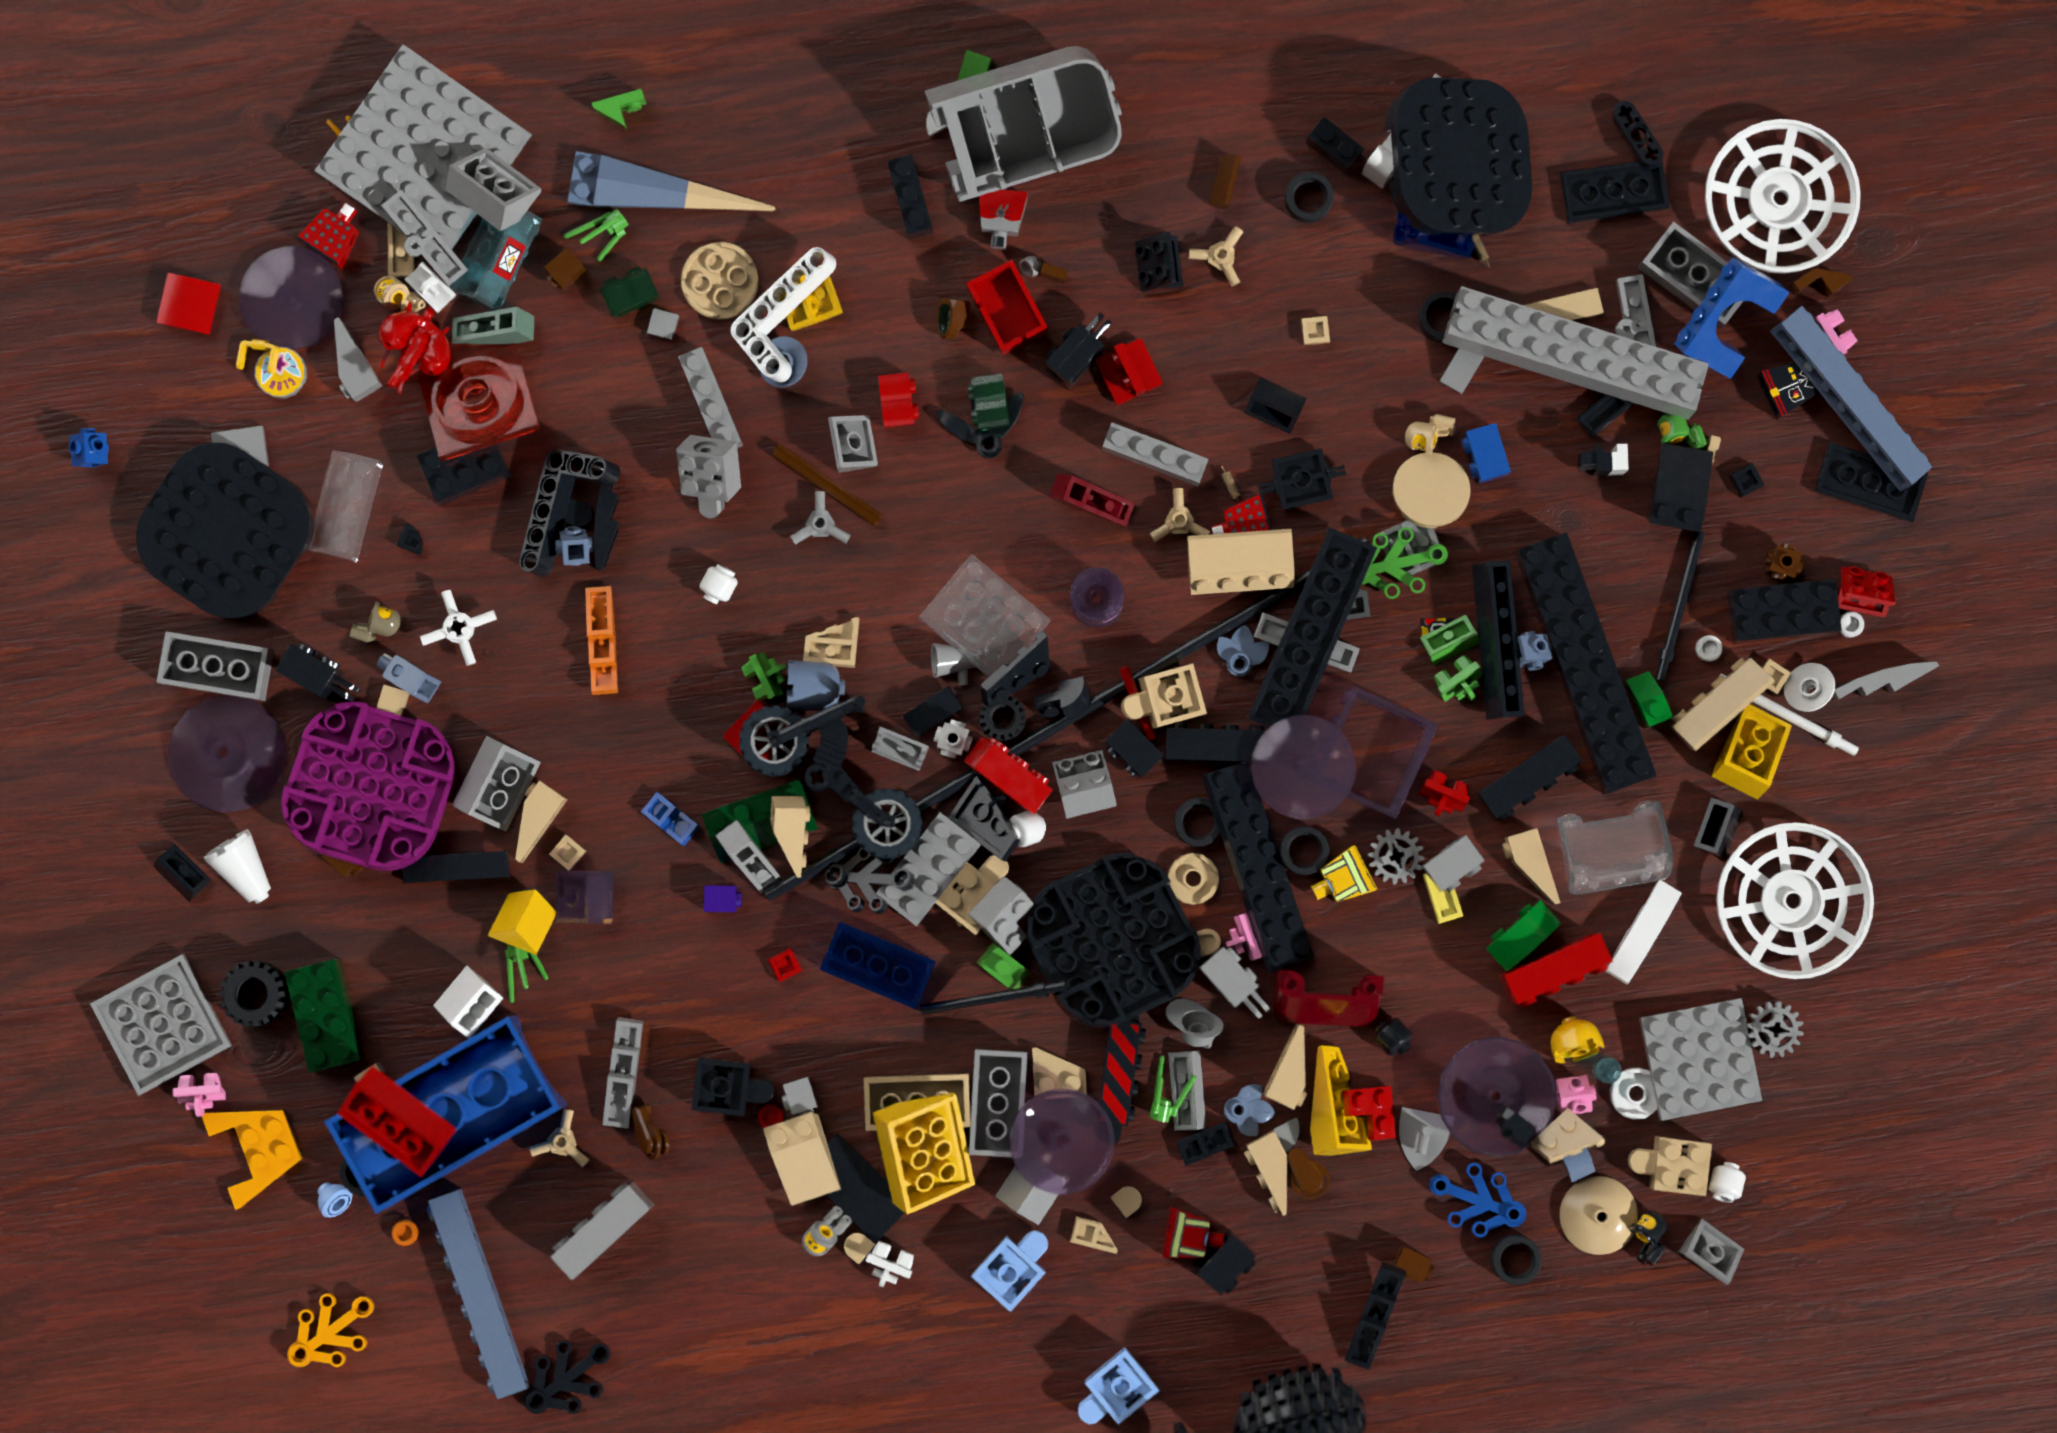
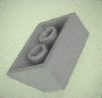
(491, 188)
(496, 783)

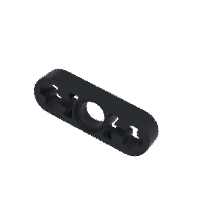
(1653, 146)

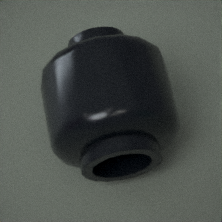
(1393, 1037)

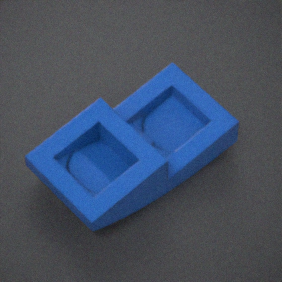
(670, 819)

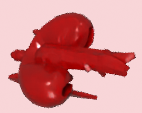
(419, 340)

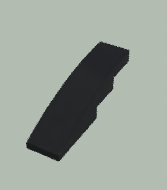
(606, 528)
(458, 867)
(1375, 1315)

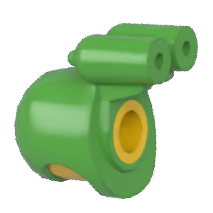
(1676, 430)

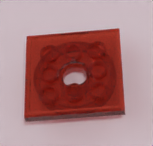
(499, 417)

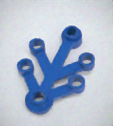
(1483, 1201)

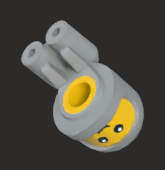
(824, 1233)

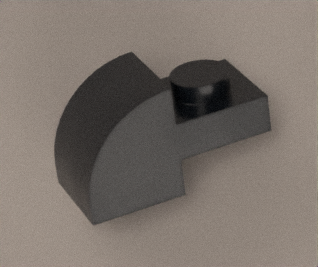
(1070, 699)

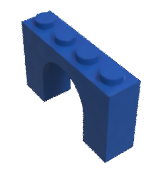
(1735, 284)

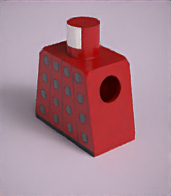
(331, 235)
(1244, 517)

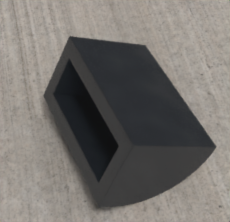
(1275, 405)
(1718, 828)

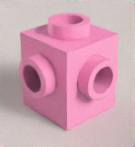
(1575, 1094)

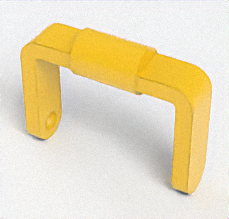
(258, 345)

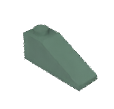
(494, 327)

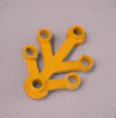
(327, 1333)

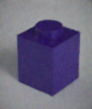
(722, 898)

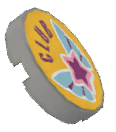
(288, 377)

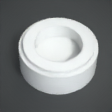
(1851, 624)
(1708, 648)

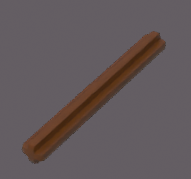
(827, 484)

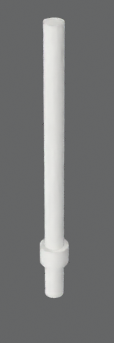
(1832, 738)

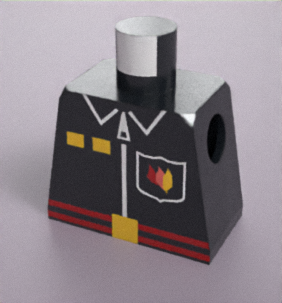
(1785, 388)

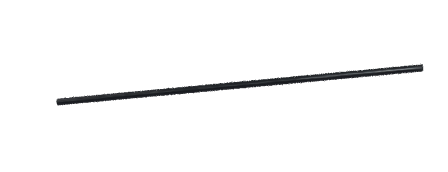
(1051, 728)

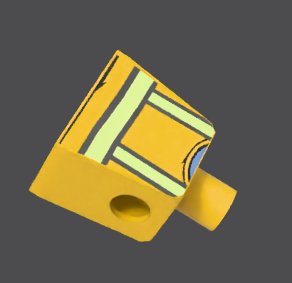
(1344, 877)

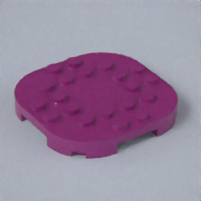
(368, 786)

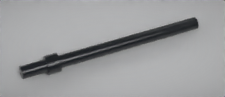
(1666, 654)
(1040, 990)

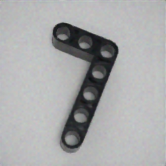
(552, 503)

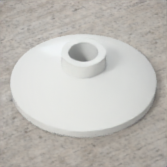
(1805, 678)

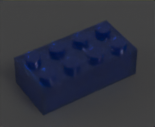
(878, 965)

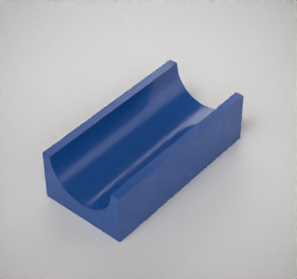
(480, 1087)

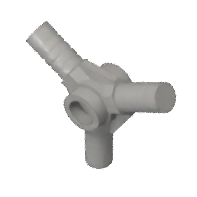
(820, 523)

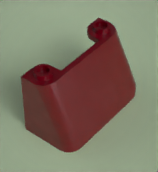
(1356, 1010)

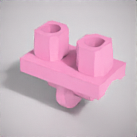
(1827, 324)
(1246, 936)
(199, 1097)

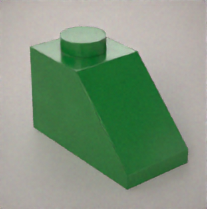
(1648, 699)

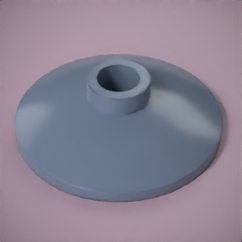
(796, 354)

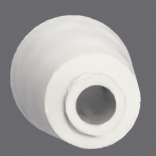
(241, 866)

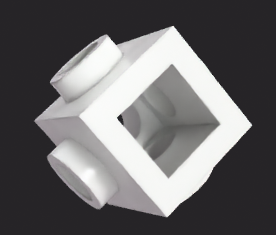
(951, 749)

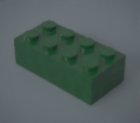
(324, 1015)

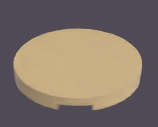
(719, 280)
(1431, 490)

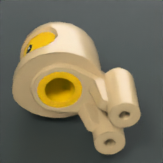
(396, 295)
(1425, 435)

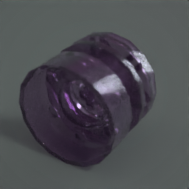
(1095, 583)

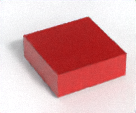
(785, 965)

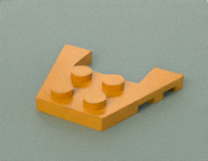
(265, 1143)

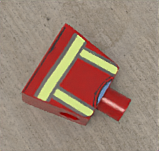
(1188, 1235)

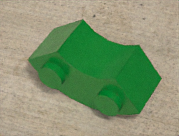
(1523, 935)

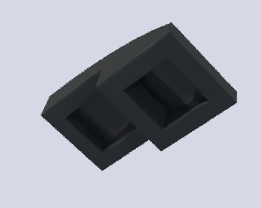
(932, 711)
(1206, 1143)

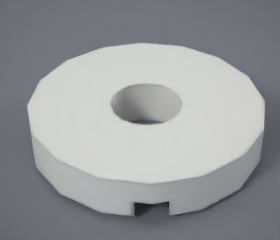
(1620, 1094)

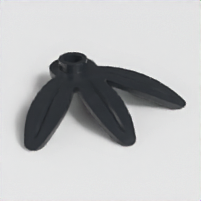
(967, 433)

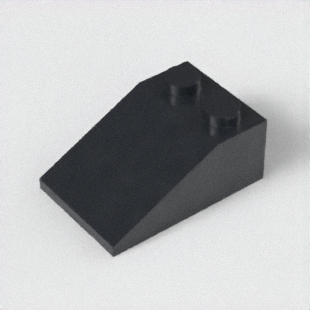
(1680, 487)

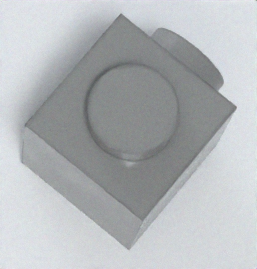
(799, 1096)

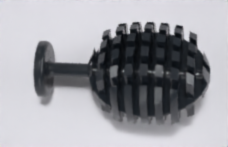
(1299, 1404)

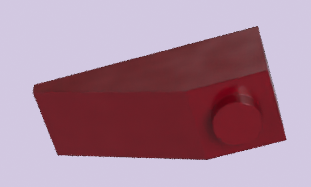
(1091, 499)

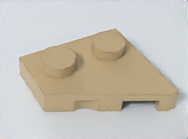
(834, 645)
(1055, 1073)
(1565, 1137)

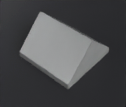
(852, 442)
(1025, 1198)
(1712, 1251)

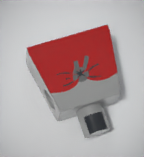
(1002, 215)

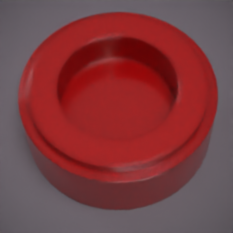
(770, 1115)

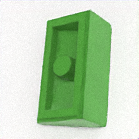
(1450, 640)

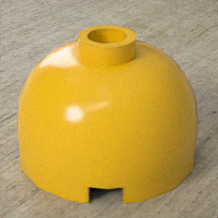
(1575, 1039)

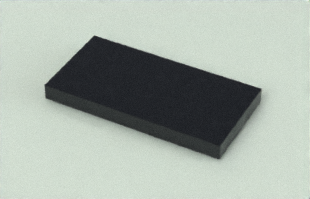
(1613, 191)
(1861, 482)
(863, 1190)

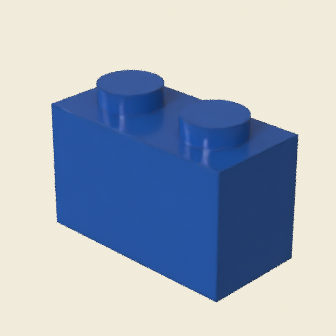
(1485, 453)

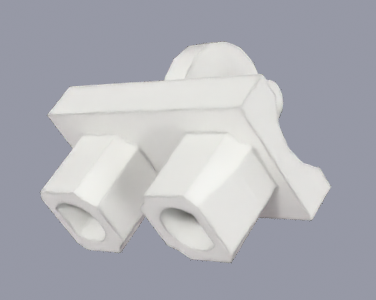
(430, 287)
(879, 1258)

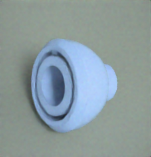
(333, 1199)

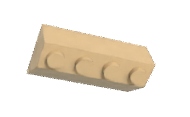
(1240, 561)
(1722, 703)

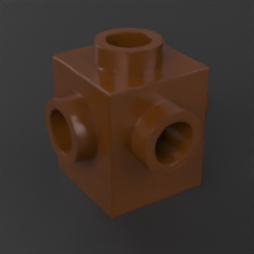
(1777, 569)

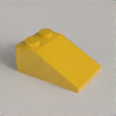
(1752, 752)

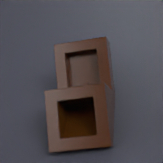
(1827, 280)

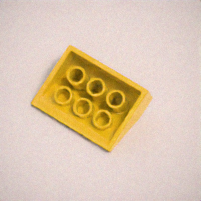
(924, 1150)

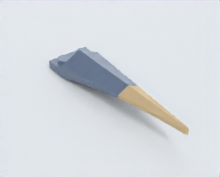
(617, 184)

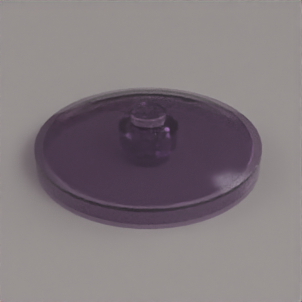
(291, 297)
(1303, 767)
(1061, 1141)

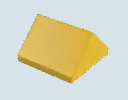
(523, 921)

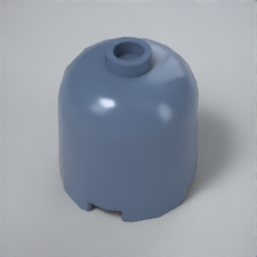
(813, 685)

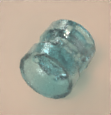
(1609, 1073)

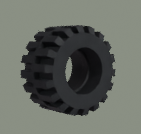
(232, 997)

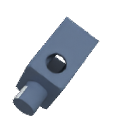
(408, 677)

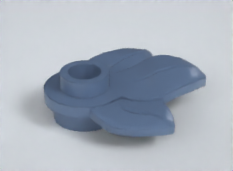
(1242, 647)
(1252, 1110)

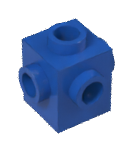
(89, 448)

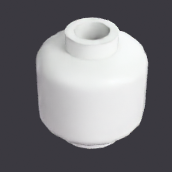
(718, 584)
(1028, 827)
(1727, 1182)

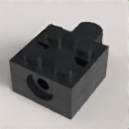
(1077, 352)
(313, 673)
(728, 1087)

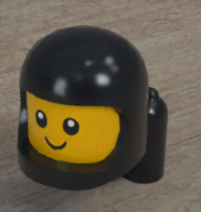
(1650, 1231)

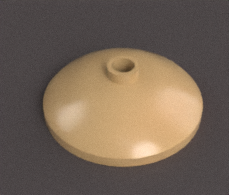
(1580, 1212)

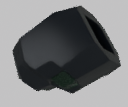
(1513, 1126)

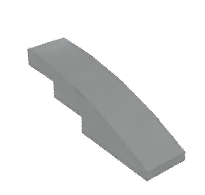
(1891, 678)
(623, 1072)

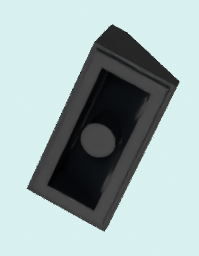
(181, 872)

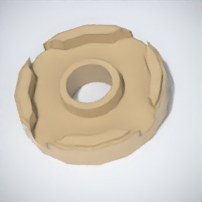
(1207, 872)

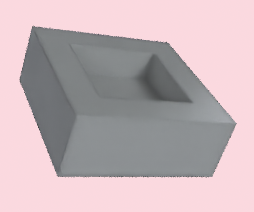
(663, 324)

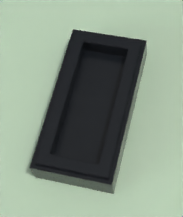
(1602, 414)

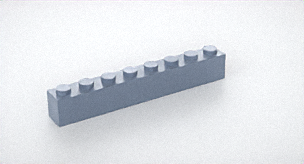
(1851, 398)
(478, 1294)

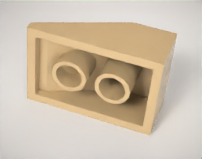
(1288, 1076)
(802, 1158)

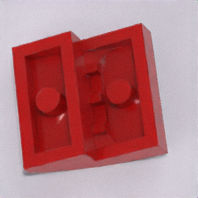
(188, 303)

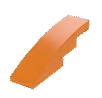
(601, 640)

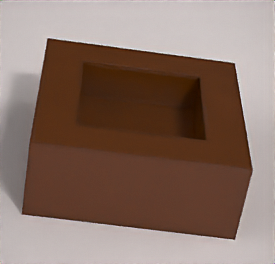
(1054, 273)

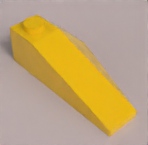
(1329, 1128)

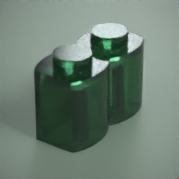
(629, 293)
(990, 402)

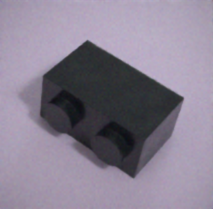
(1334, 145)
(1133, 749)

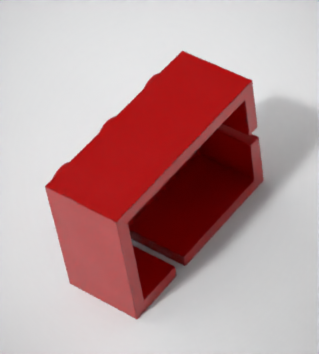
(1007, 307)
(1009, 773)

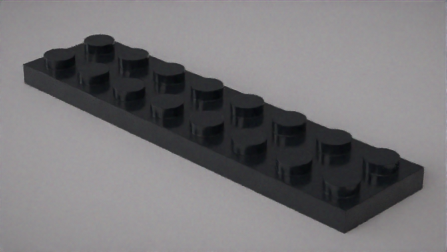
(1313, 628)
(1257, 867)

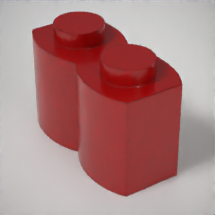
(897, 400)

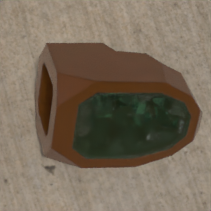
(951, 317)

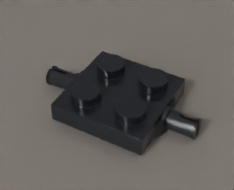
(1302, 479)

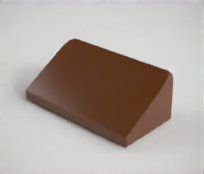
(1225, 181)

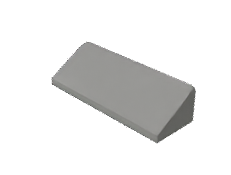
(1192, 1110)

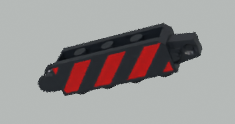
(1119, 1073)

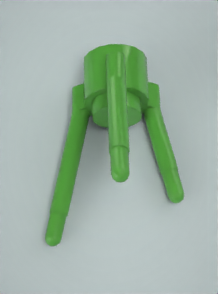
(611, 222)
(518, 955)
(1161, 1106)

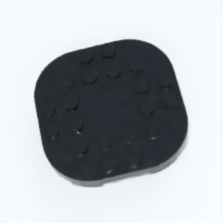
(1459, 156)
(224, 530)
(1113, 940)

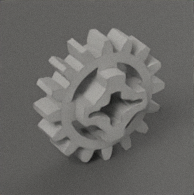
(1399, 868)
(1775, 1016)

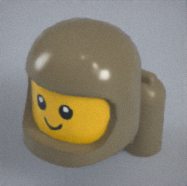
(381, 622)

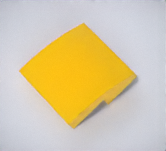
(816, 307)

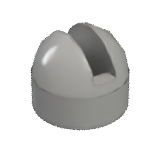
(1030, 266)

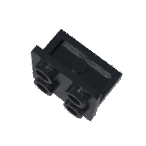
(1158, 262)

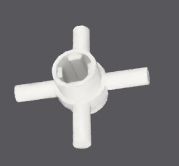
(467, 631)

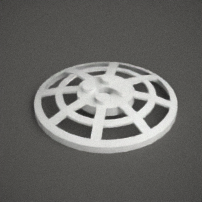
(1790, 183)
(1810, 896)

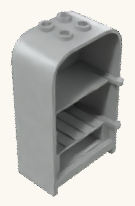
(1027, 120)

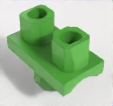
(768, 673)
(1462, 683)

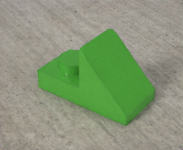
(612, 107)

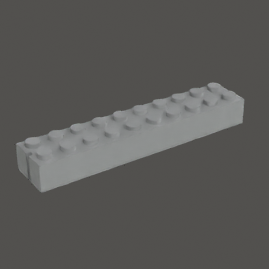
(1575, 353)

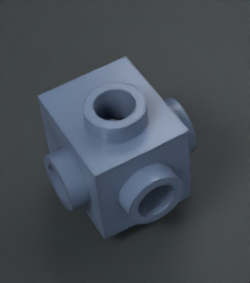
(574, 546)
(1534, 650)

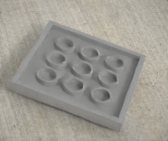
(161, 1024)
(1700, 1059)

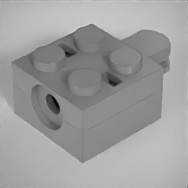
(709, 472)
(1232, 979)

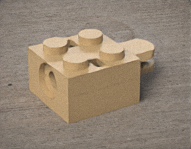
(1166, 697)
(972, 888)
(1674, 1165)

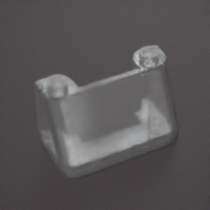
(1615, 850)

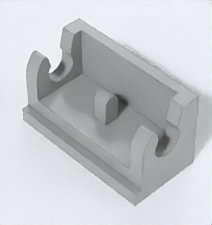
(899, 748)

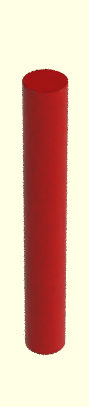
(1132, 689)

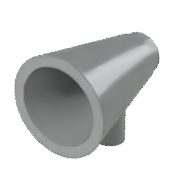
(948, 660)

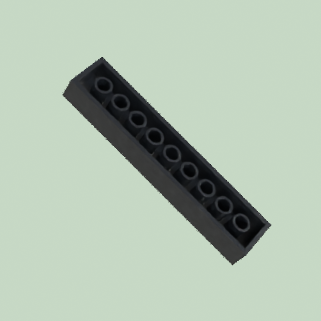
(1585, 663)

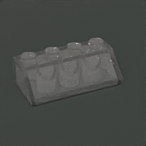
(345, 505)

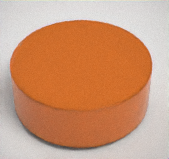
(405, 1232)

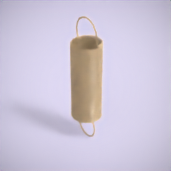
(1480, 249)
(1231, 485)

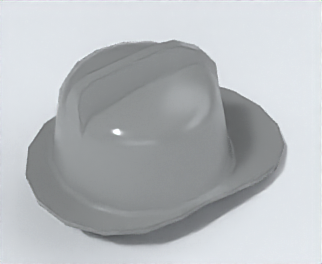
(1194, 1021)

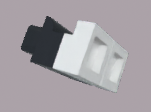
(1604, 463)

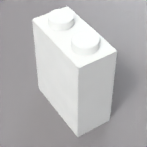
(468, 1002)

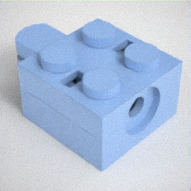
(1012, 1268)
(1115, 1388)

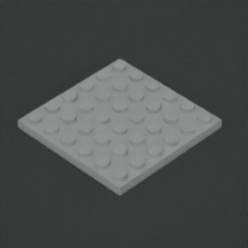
(409, 136)

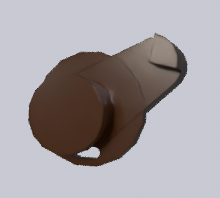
(648, 1136)
(1306, 1174)

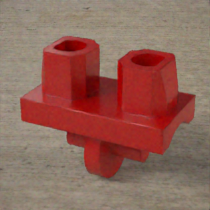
(1444, 797)

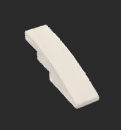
(1643, 932)

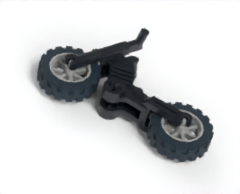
(828, 762)

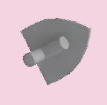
(1421, 1136)

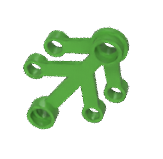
(1393, 564)

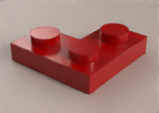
(1376, 1105)

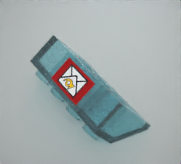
(495, 260)

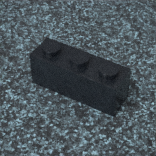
(910, 197)

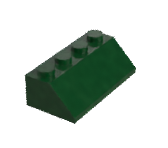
(754, 816)

